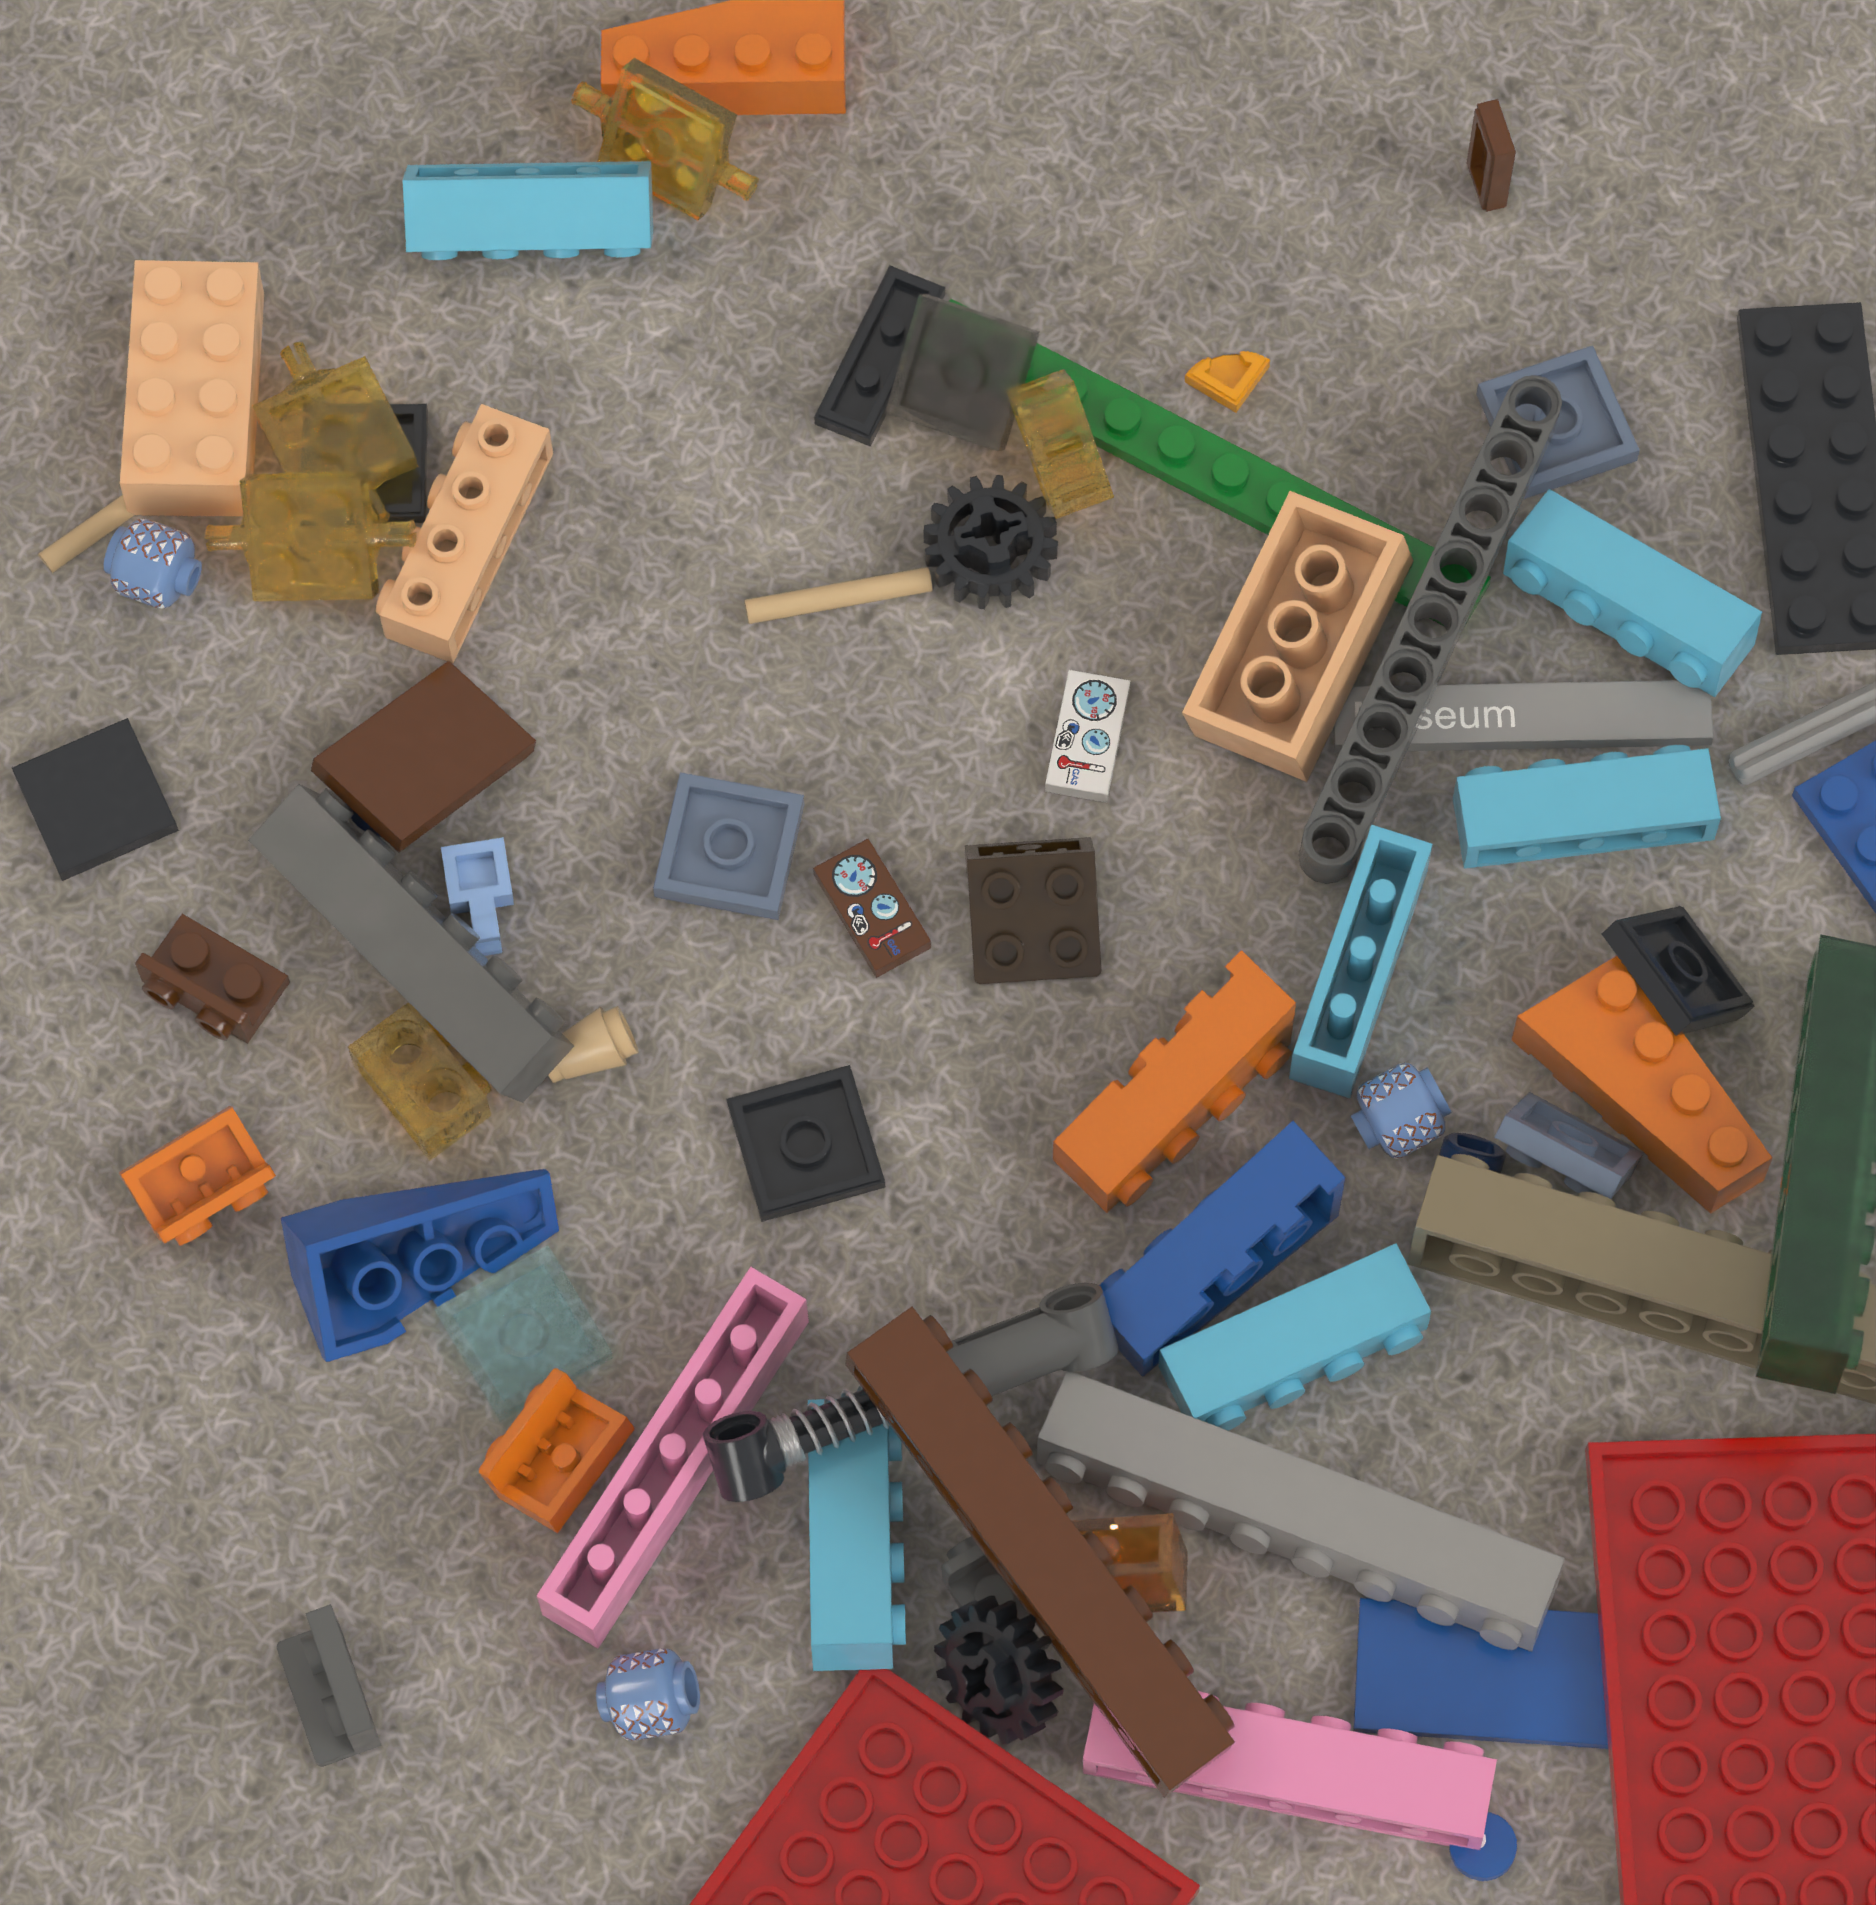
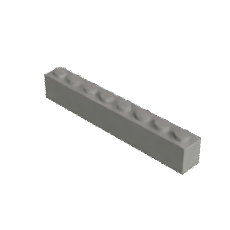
(1299, 1512)

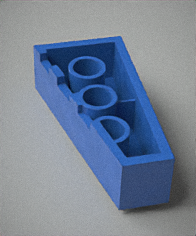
(1223, 1246)

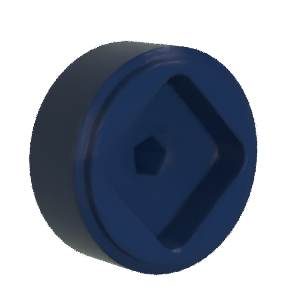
(1476, 1147)

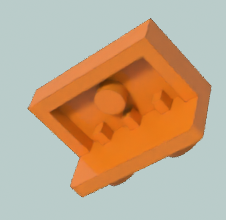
(198, 1177)
(554, 1451)

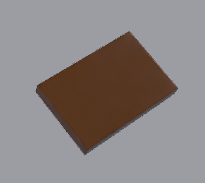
(423, 756)

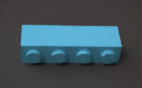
(528, 208)
(1631, 593)
(1586, 806)
(1360, 961)
(1296, 1339)
(854, 1552)

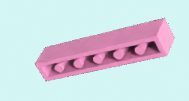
(671, 1458)
(1329, 1775)

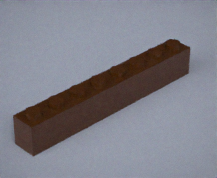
(1040, 1551)

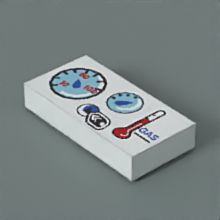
(1087, 736)

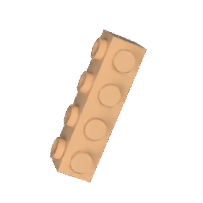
(465, 532)

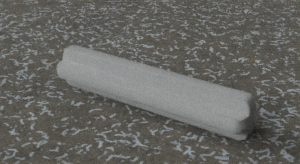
(1804, 736)

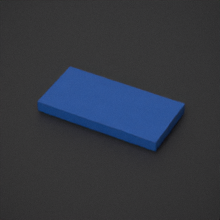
(1462, 1687)

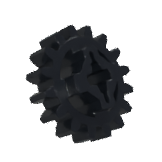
(1014, 527)
(998, 1669)

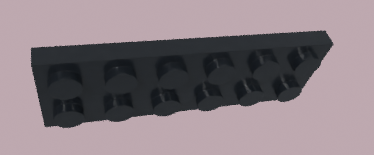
(1814, 471)

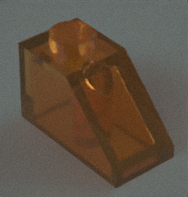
(1147, 1555)

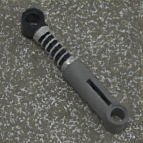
(1064, 1333)

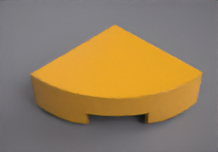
(1228, 377)

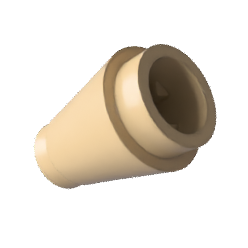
(599, 1043)

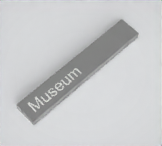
(1548, 716)

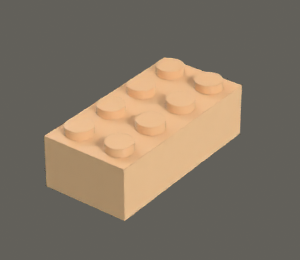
(191, 387)
(1298, 636)

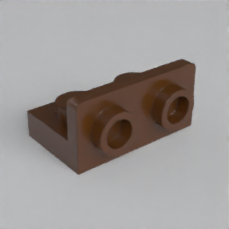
(213, 979)

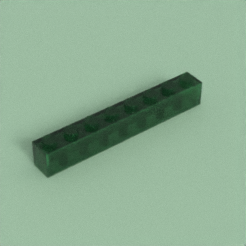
(1826, 1178)

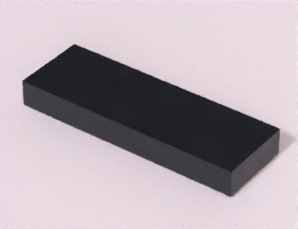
(866, 375)

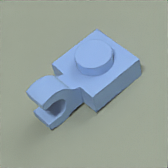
(478, 884)

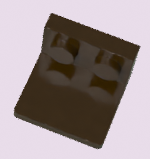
(1033, 910)

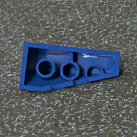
(389, 1253)

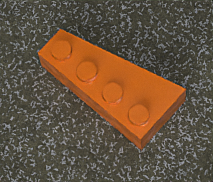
(742, 54)
(1645, 1083)
(1179, 1086)

